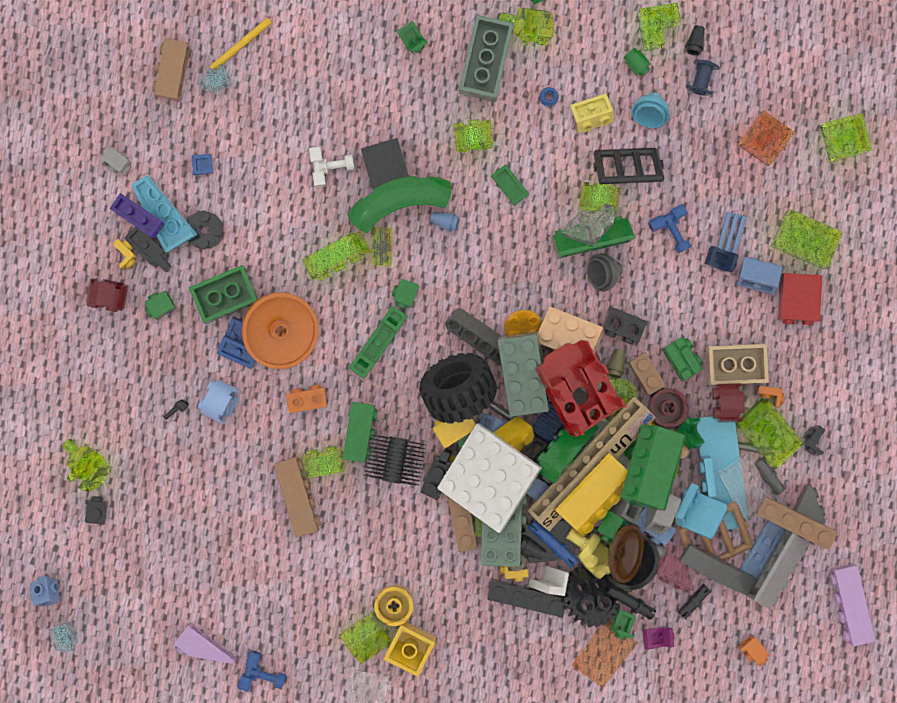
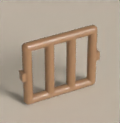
(731, 551)

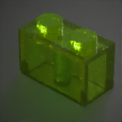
(324, 462)

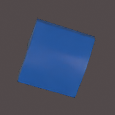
(233, 347)

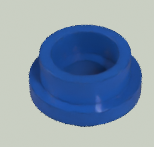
(548, 90)

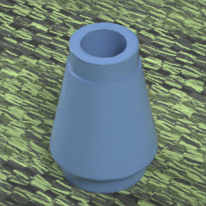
(447, 221)

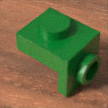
(412, 37)
(688, 429)
(622, 624)

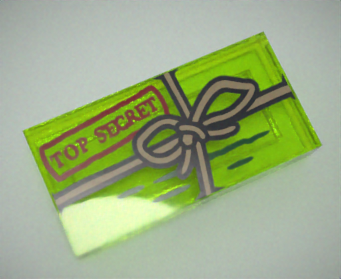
(382, 246)

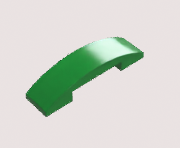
(378, 342)

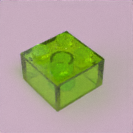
(846, 137)

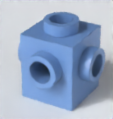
(44, 591)

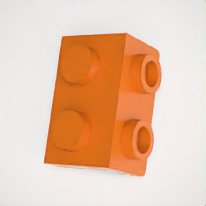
(306, 400)

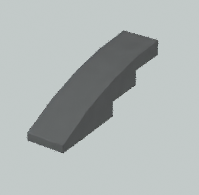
(717, 569)

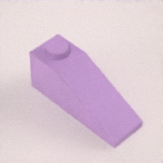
(199, 645)

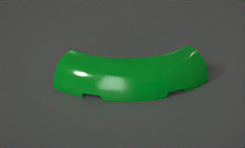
(398, 195)

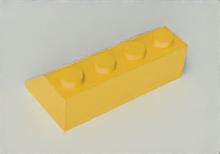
(594, 495)

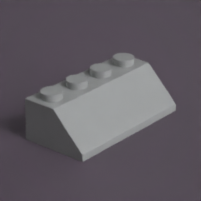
(778, 569)

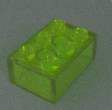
(806, 239)

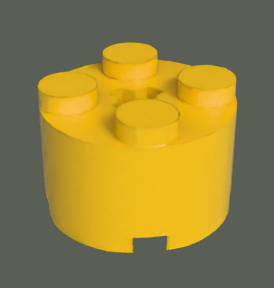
(386, 613)

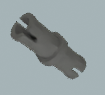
(769, 476)

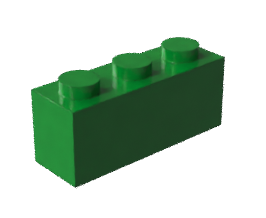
(359, 432)

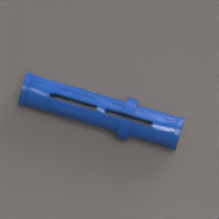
(554, 544)

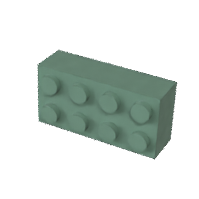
(486, 58)
(524, 389)

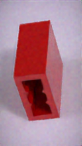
(799, 298)

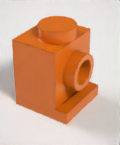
(754, 650)

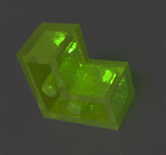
(653, 21)

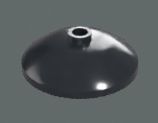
(646, 571)

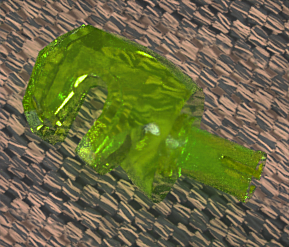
(531, 25)
(86, 465)

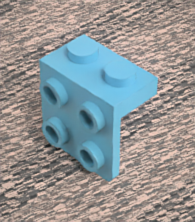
(700, 512)

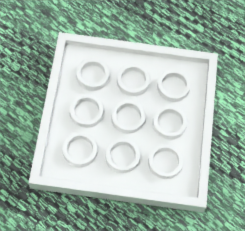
(489, 477)

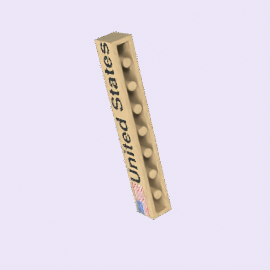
(612, 439)

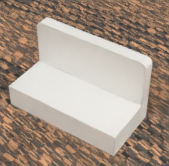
(553, 581)

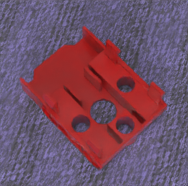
(572, 368)

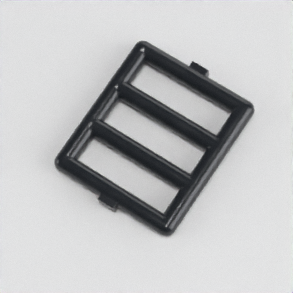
(621, 178)

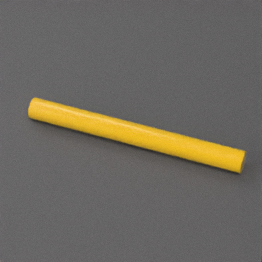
(241, 43)

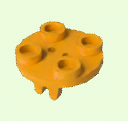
(522, 319)

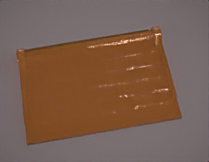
(603, 655)

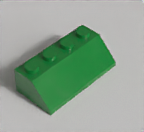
(619, 233)
(653, 467)

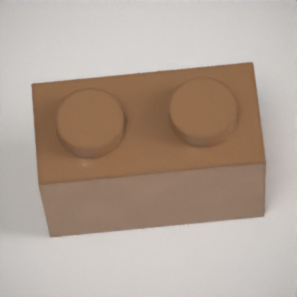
(646, 373)

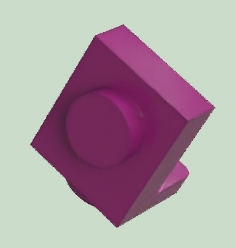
(658, 637)

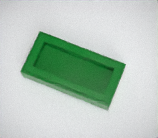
(509, 185)

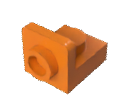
(767, 392)

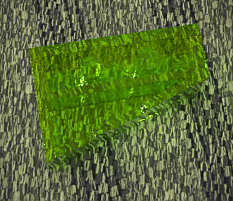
(336, 255)

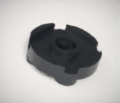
(215, 230)

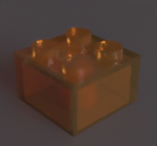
(765, 138)

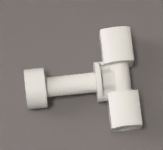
(321, 165)

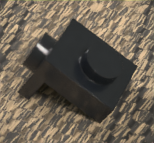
(812, 435)

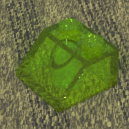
(365, 637)

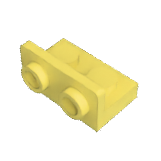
(592, 113)

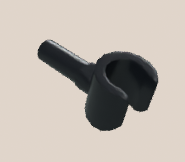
(179, 405)

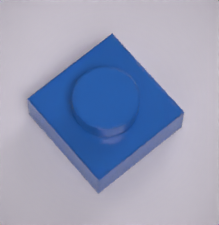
(202, 164)

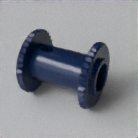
(702, 77)

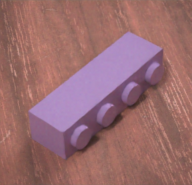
(852, 604)

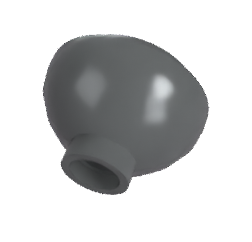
(603, 271)

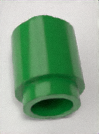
(637, 62)

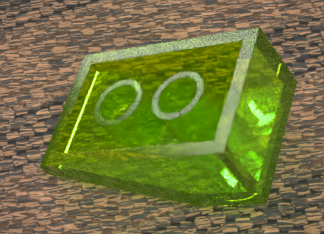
(769, 433)

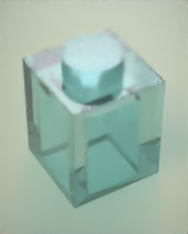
(63, 637)

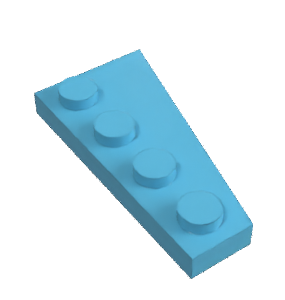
(176, 229)

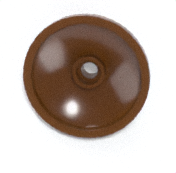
(626, 553)

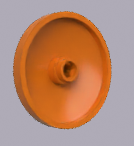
(279, 330)

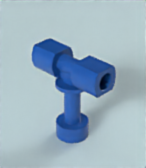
(669, 222)
(253, 672)

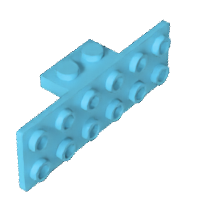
(716, 455)

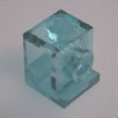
(216, 79)

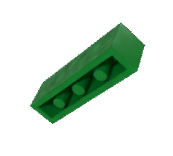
(563, 453)

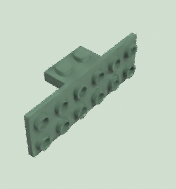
(504, 547)

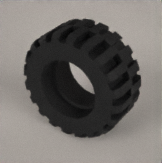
(458, 388)

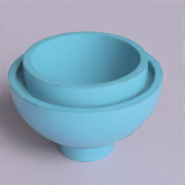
(651, 111)

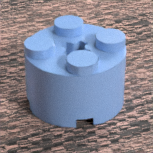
(219, 401)

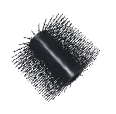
(395, 460)

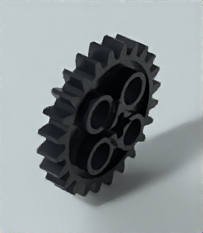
(594, 614)

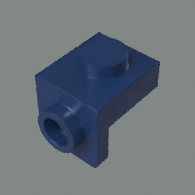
(721, 259)

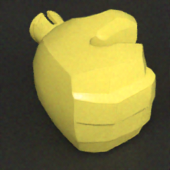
(591, 552)

